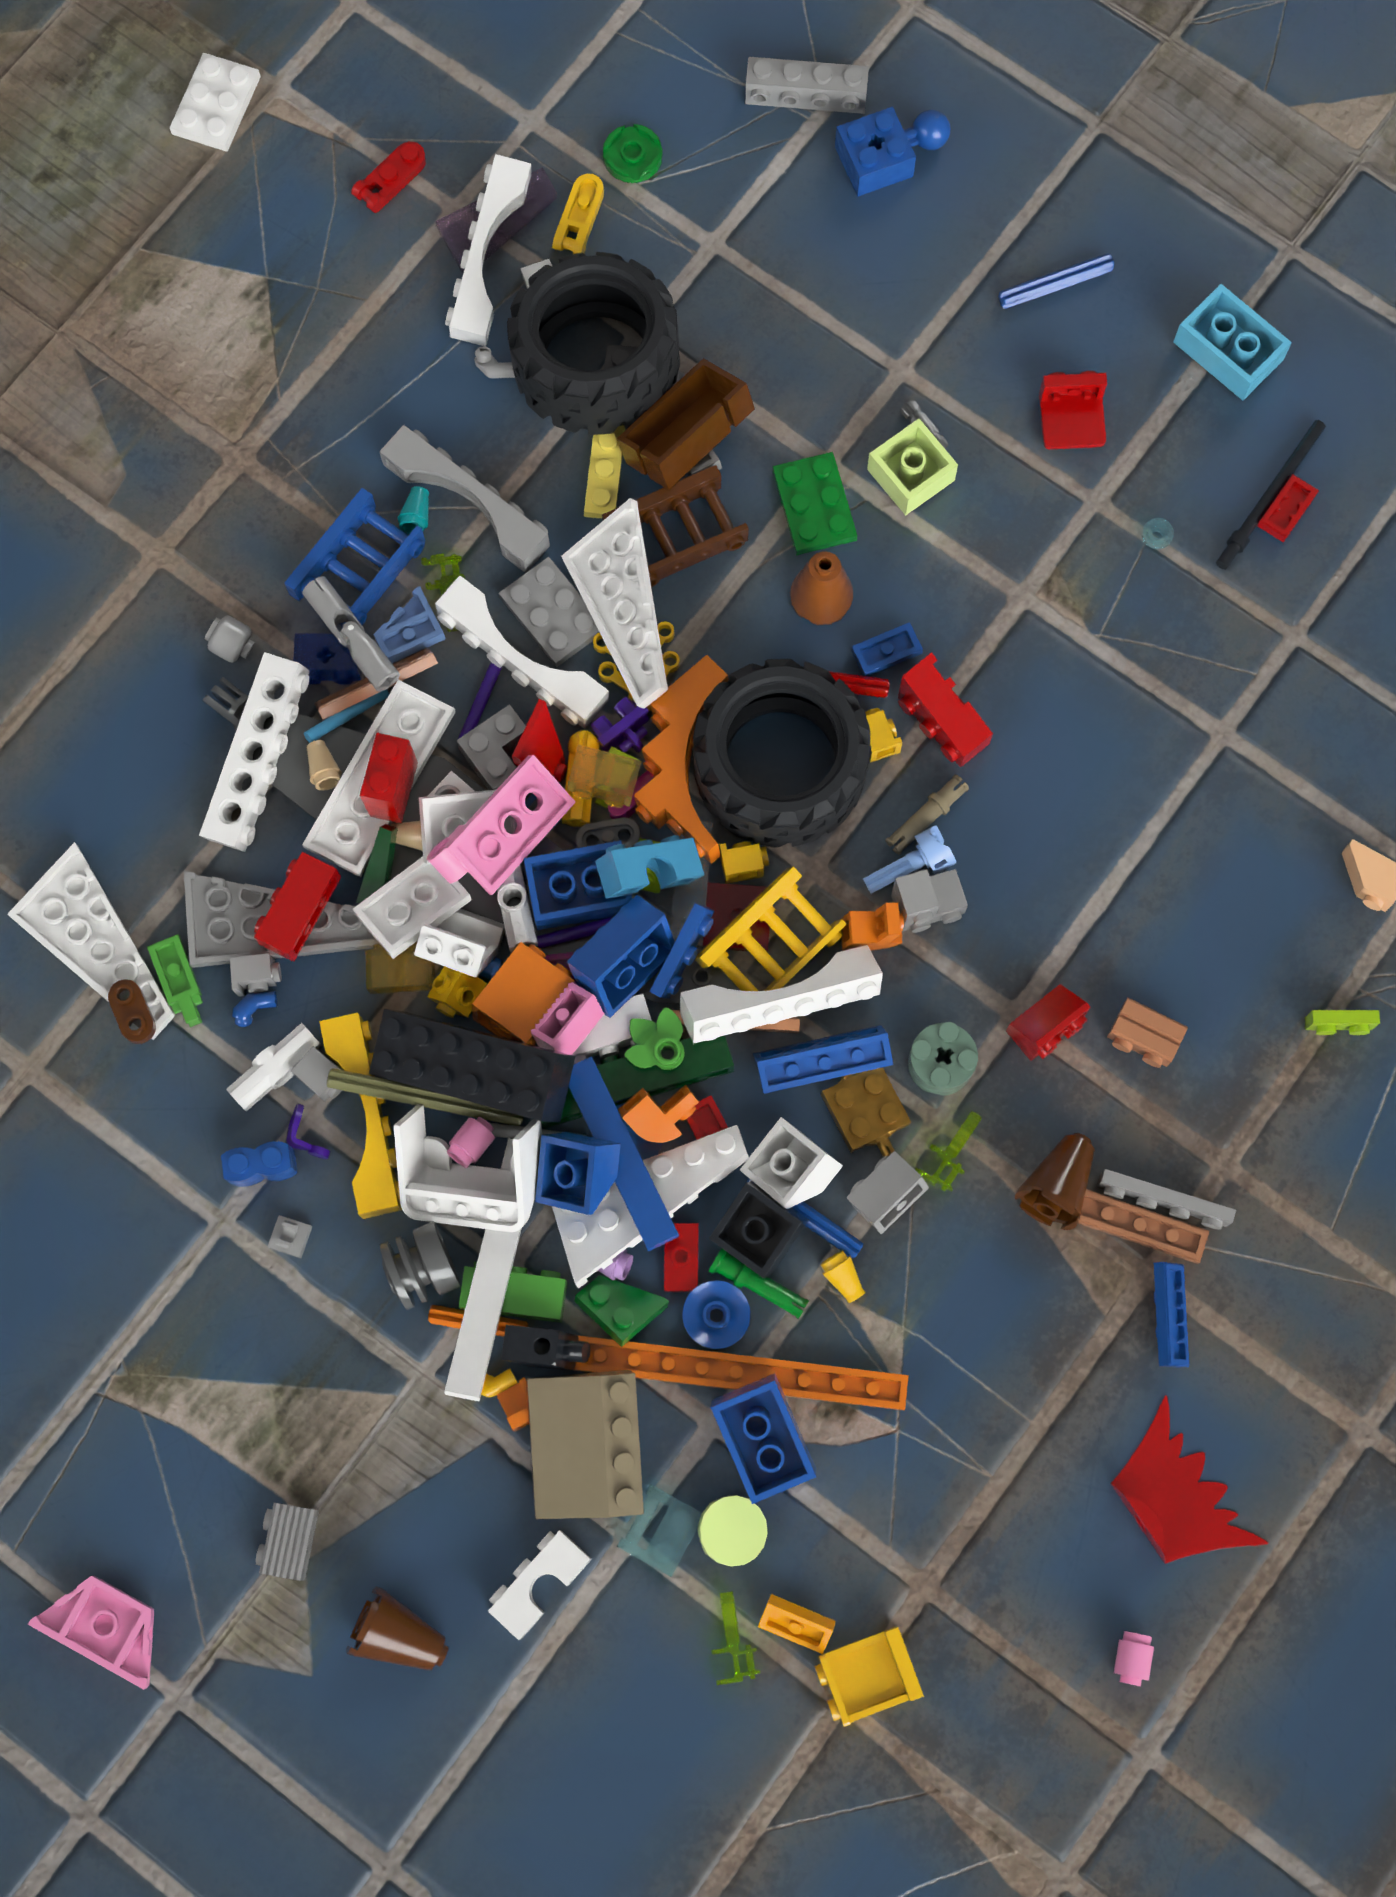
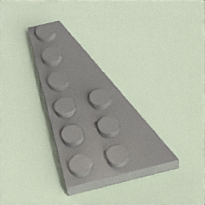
(225, 913)

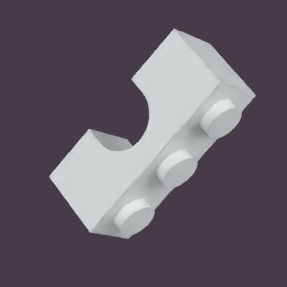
(515, 1605)

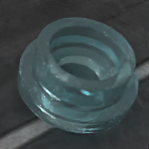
(1159, 525)

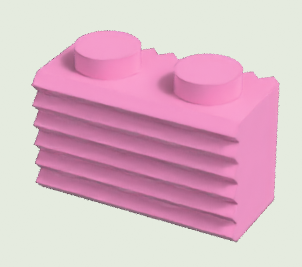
(568, 1020)

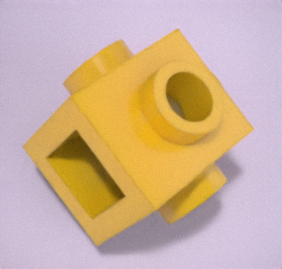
(455, 992)

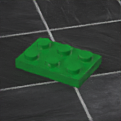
(814, 503)

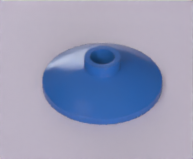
(710, 1297)

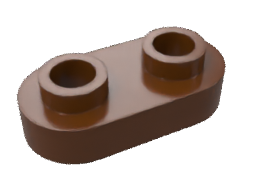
(131, 1010)

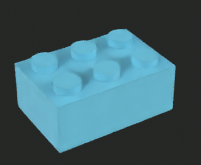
(1232, 342)

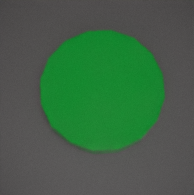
(632, 153)

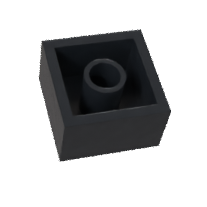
(758, 1229)

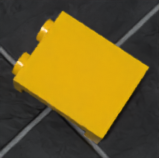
(868, 1676)

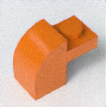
(873, 928)
(658, 1122)

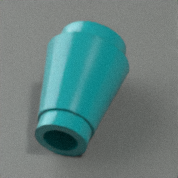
(415, 510)

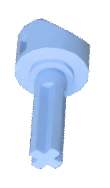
(929, 852)

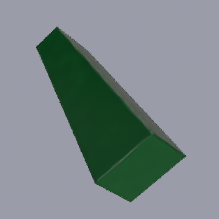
(380, 862)

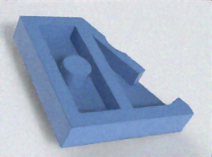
(409, 629)

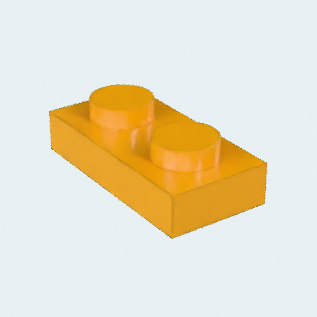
(796, 1624)

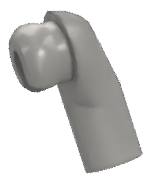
(491, 366)

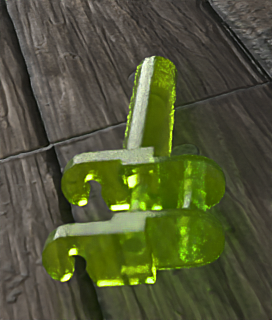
(443, 583)
(952, 1152)
(733, 1640)

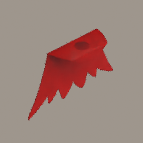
(1170, 1501)

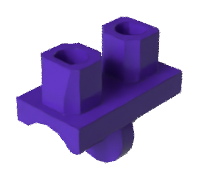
(623, 732)

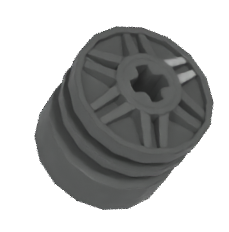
(419, 1265)

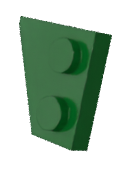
(619, 1307)

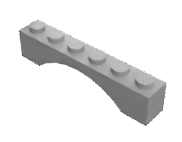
(418, 462)

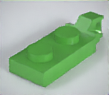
(177, 978)

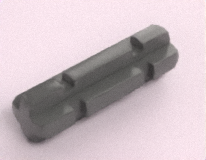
(911, 411)

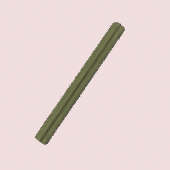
(413, 1095)

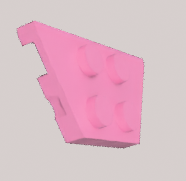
(104, 1628)

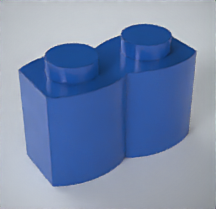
(250, 1166)

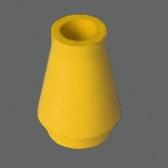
(843, 1276)

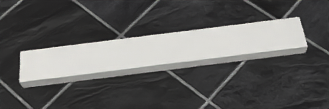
(483, 1309)

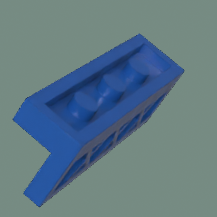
(823, 1059)

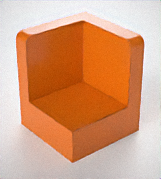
(515, 1404)

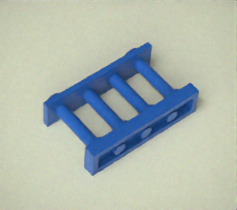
(343, 534)

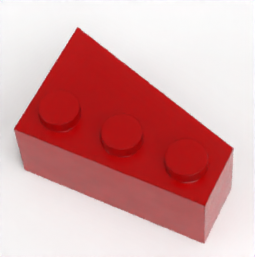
(942, 712)

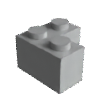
(491, 744)
(929, 899)

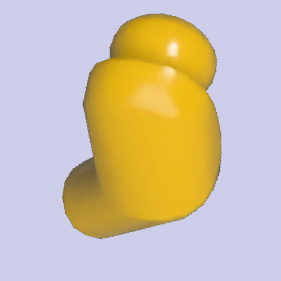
(498, 1384)

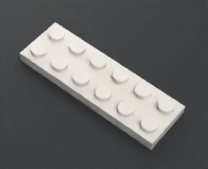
(344, 827)

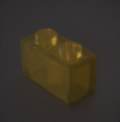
(603, 776)

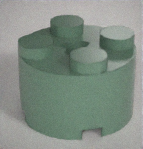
(944, 1040)

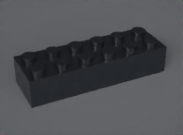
(472, 1065)

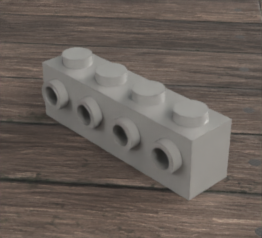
(806, 85)

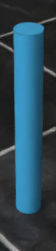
(342, 717)

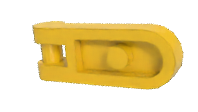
(579, 214)

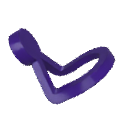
(291, 1139)

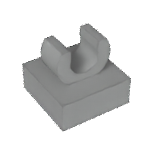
(289, 1236)

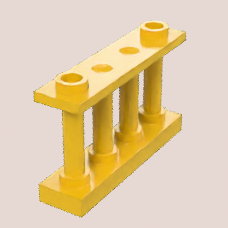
(762, 909)

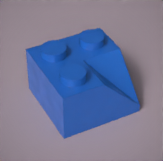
(575, 1171)

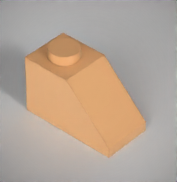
(1371, 875)

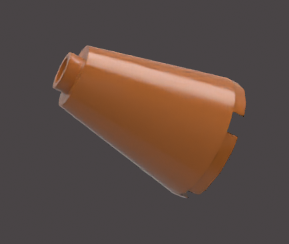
(822, 590)

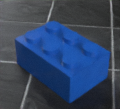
(568, 887)
(623, 954)
(763, 1438)

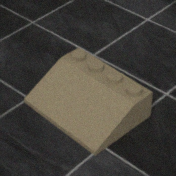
(585, 1445)

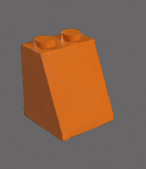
(520, 994)

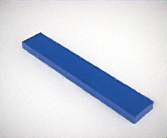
(632, 1178)

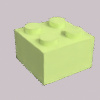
(912, 466)

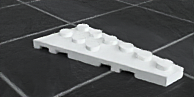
(616, 587)
(82, 929)
(678, 1177)

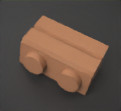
(1146, 1033)

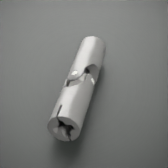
(362, 647)

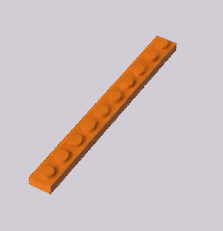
(736, 1371)

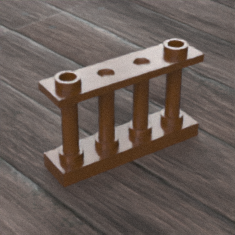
(677, 498)

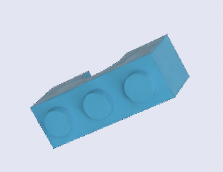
(672, 860)

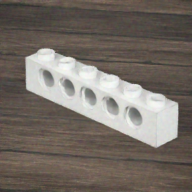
(250, 735)

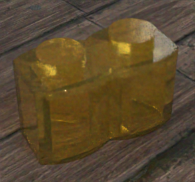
(399, 974)

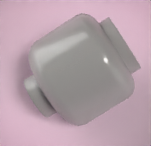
(229, 638)

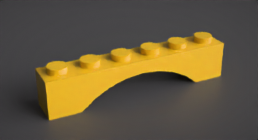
(375, 1181)

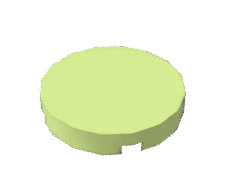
(732, 1530)

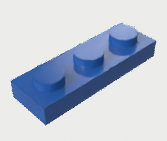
(683, 951)

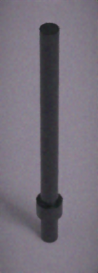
(1239, 539)

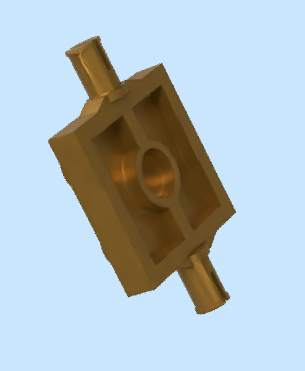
(866, 1110)

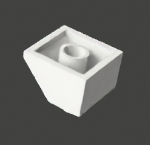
(790, 1165)

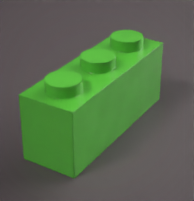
(526, 1294)

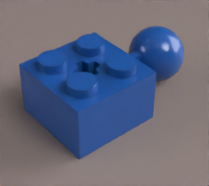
(879, 150)

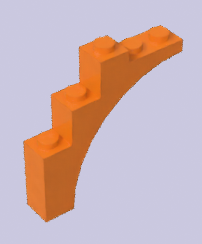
(669, 754)

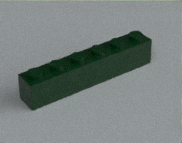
(623, 1079)

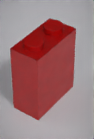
(389, 778)

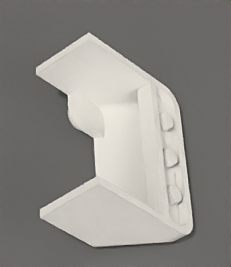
(461, 1196)

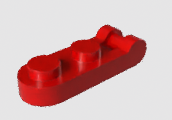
(391, 176)

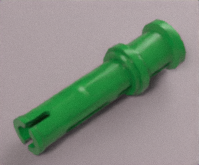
(741, 1276)

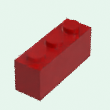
(296, 906)

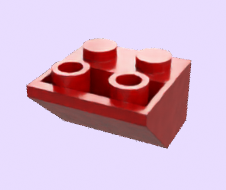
(1049, 1019)

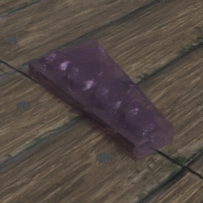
(456, 226)

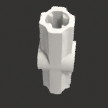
(517, 918)
(272, 1067)

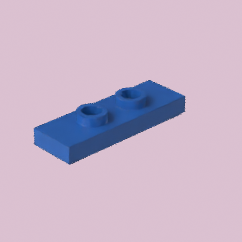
(1171, 1314)

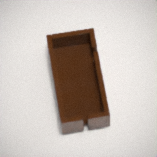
(686, 423)

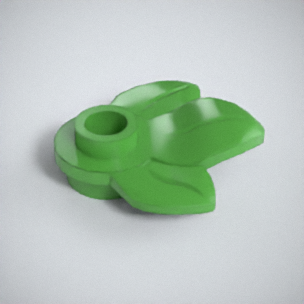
(653, 1038)

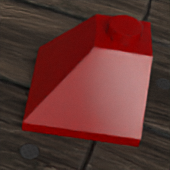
(541, 741)

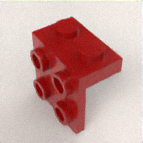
(1073, 410)

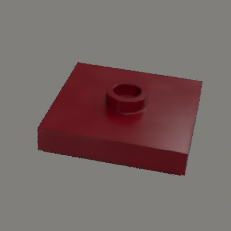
(728, 903)

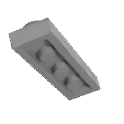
(1152, 1195)

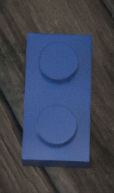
(887, 650)

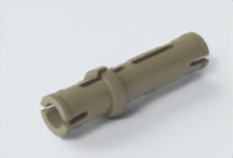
(937, 804)

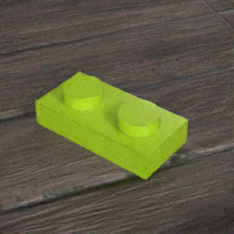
(1328, 1021)

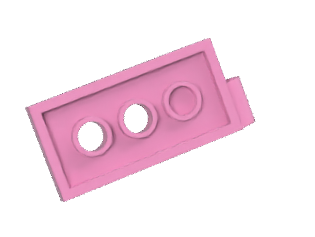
(485, 845)

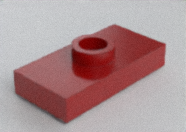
(1288, 508)
(682, 1259)

